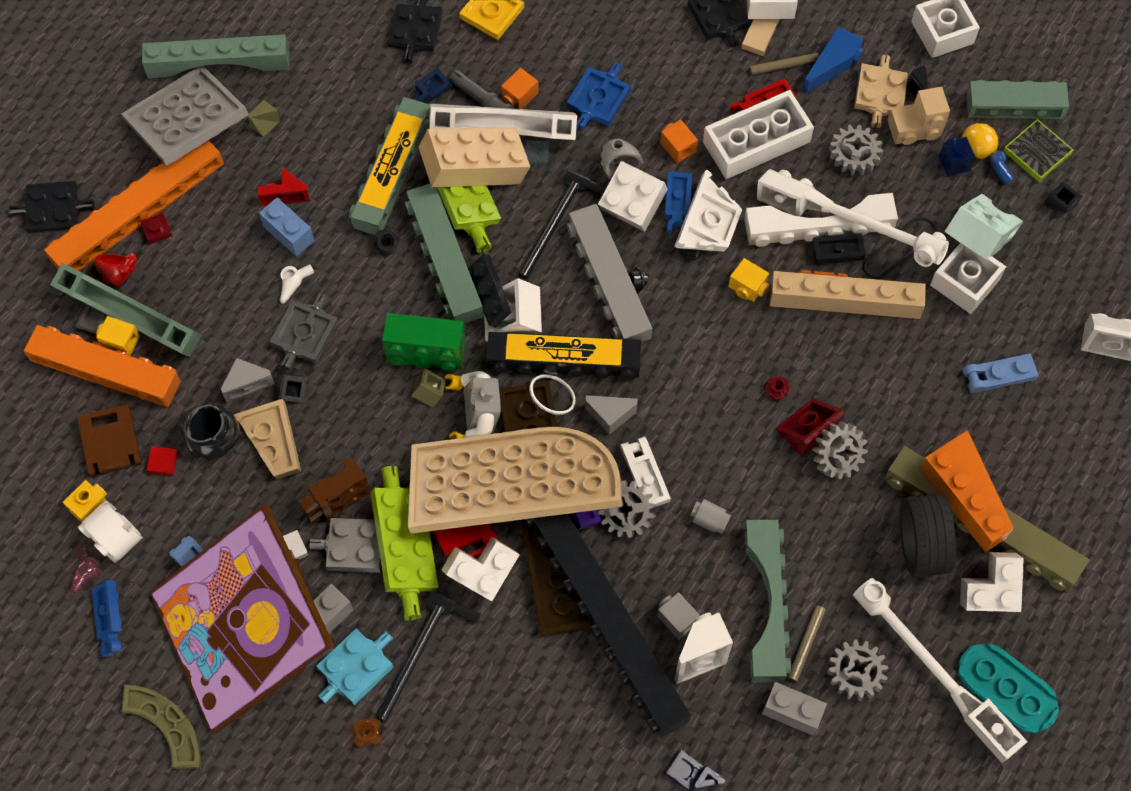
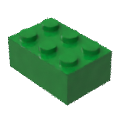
(424, 341)

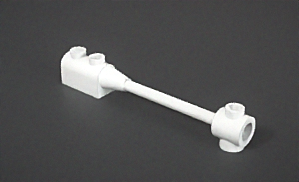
(796, 196)
(980, 716)

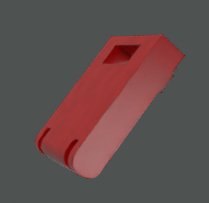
(464, 536)

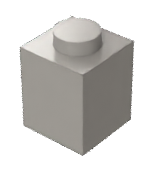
(677, 615)

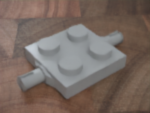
(350, 546)

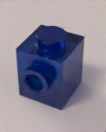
(956, 156)

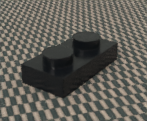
(838, 248)

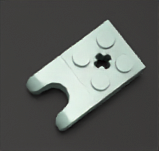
(983, 226)

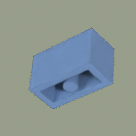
(286, 226)

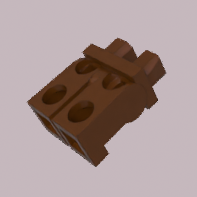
(335, 493)

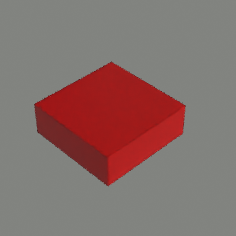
(162, 461)

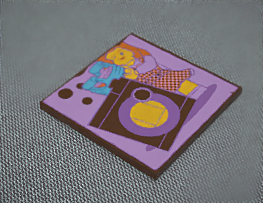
(241, 619)

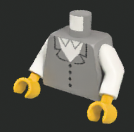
(481, 402)

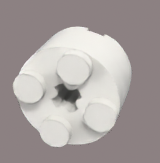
(110, 531)

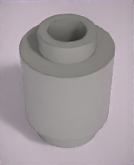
(710, 516)

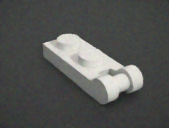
(645, 470)

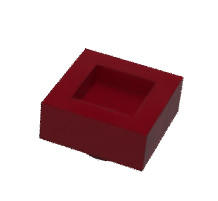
(156, 228)

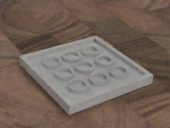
(184, 114)

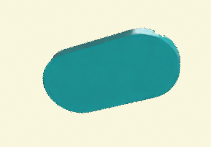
(1009, 687)

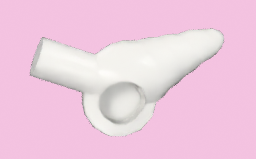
(292, 279)

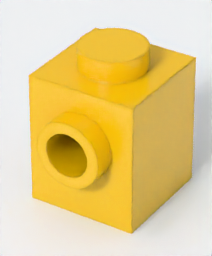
(749, 280)
(118, 335)
(85, 500)

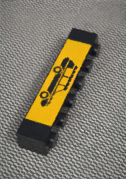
(563, 355)

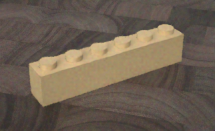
(847, 294)

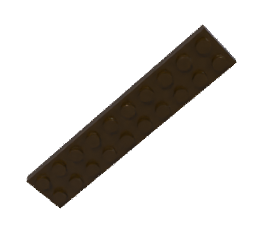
(554, 605)

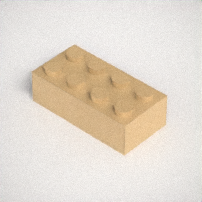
(473, 157)

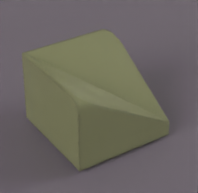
(263, 118)
(428, 387)

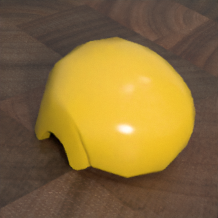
(981, 139)

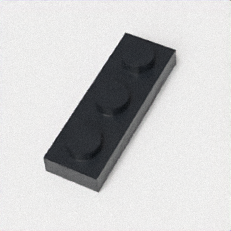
(489, 290)

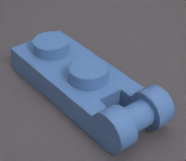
(1000, 373)

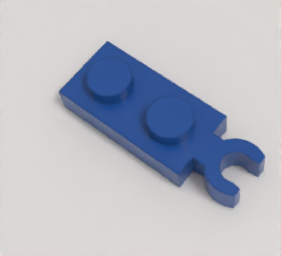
(677, 198)
(107, 617)

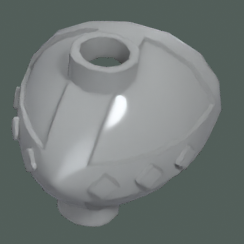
(616, 151)

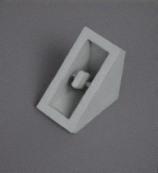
(245, 379)
(610, 411)

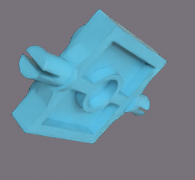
(355, 666)

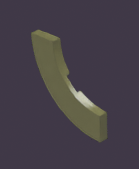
(169, 719)

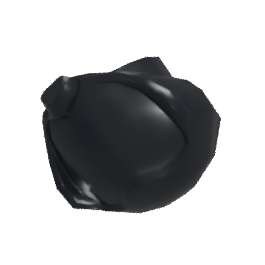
(199, 430)

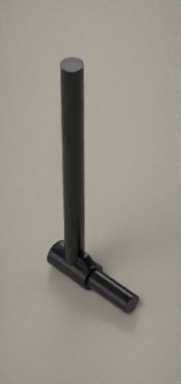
(574, 182)
(440, 605)

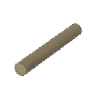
(783, 64)
(806, 643)

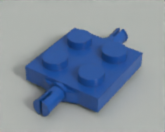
(598, 96)

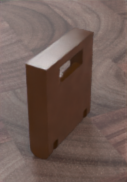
(109, 443)

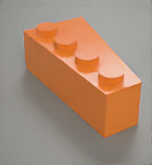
(965, 483)

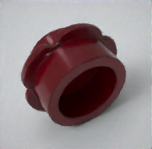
(774, 393)

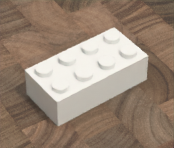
(758, 134)

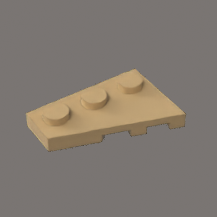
(272, 436)

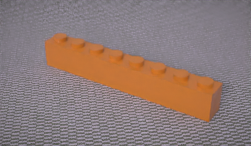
(138, 202)

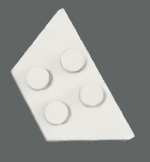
(709, 218)

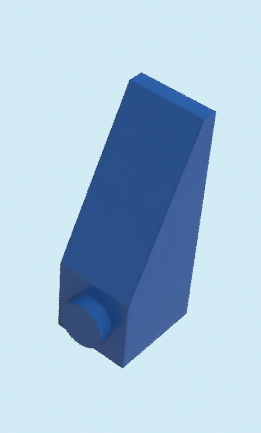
(835, 59)

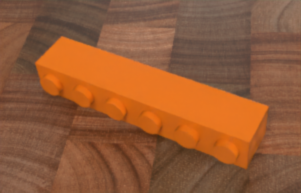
(102, 365)

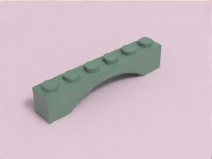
(174, 57)
(126, 309)
(763, 547)

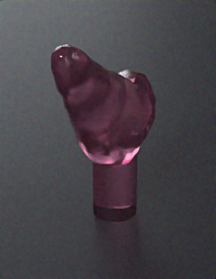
(85, 570)

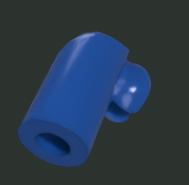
(997, 162)

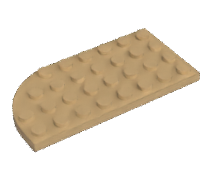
(509, 478)

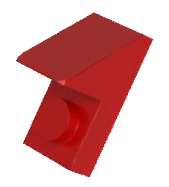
(290, 190)

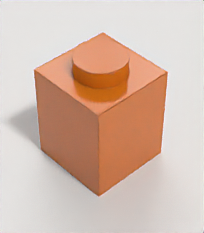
(519, 89)
(678, 141)

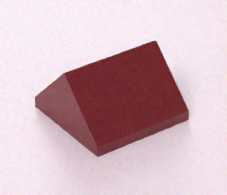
(807, 425)

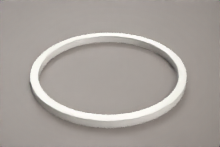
(543, 407)

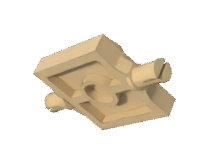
(880, 89)

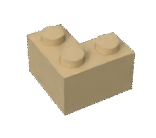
(920, 120)

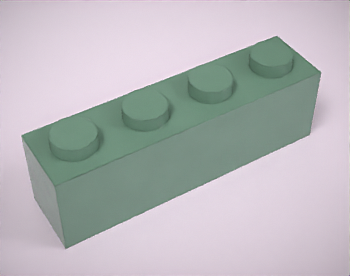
(1017, 99)

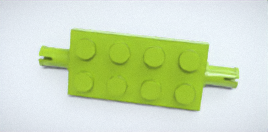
(471, 210)
(404, 555)

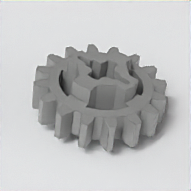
(866, 147)
(838, 452)
(629, 520)
(862, 680)

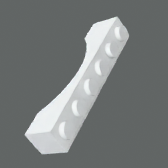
(528, 122)
(771, 225)

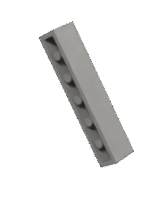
(609, 274)

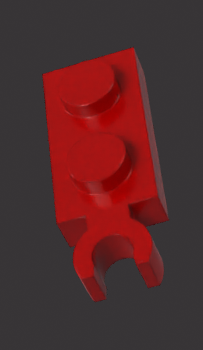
(762, 95)

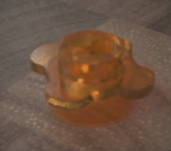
(371, 725)

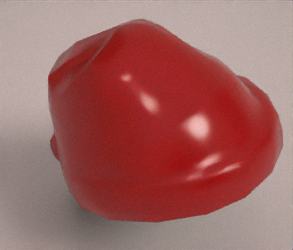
(115, 268)

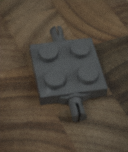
(304, 331)

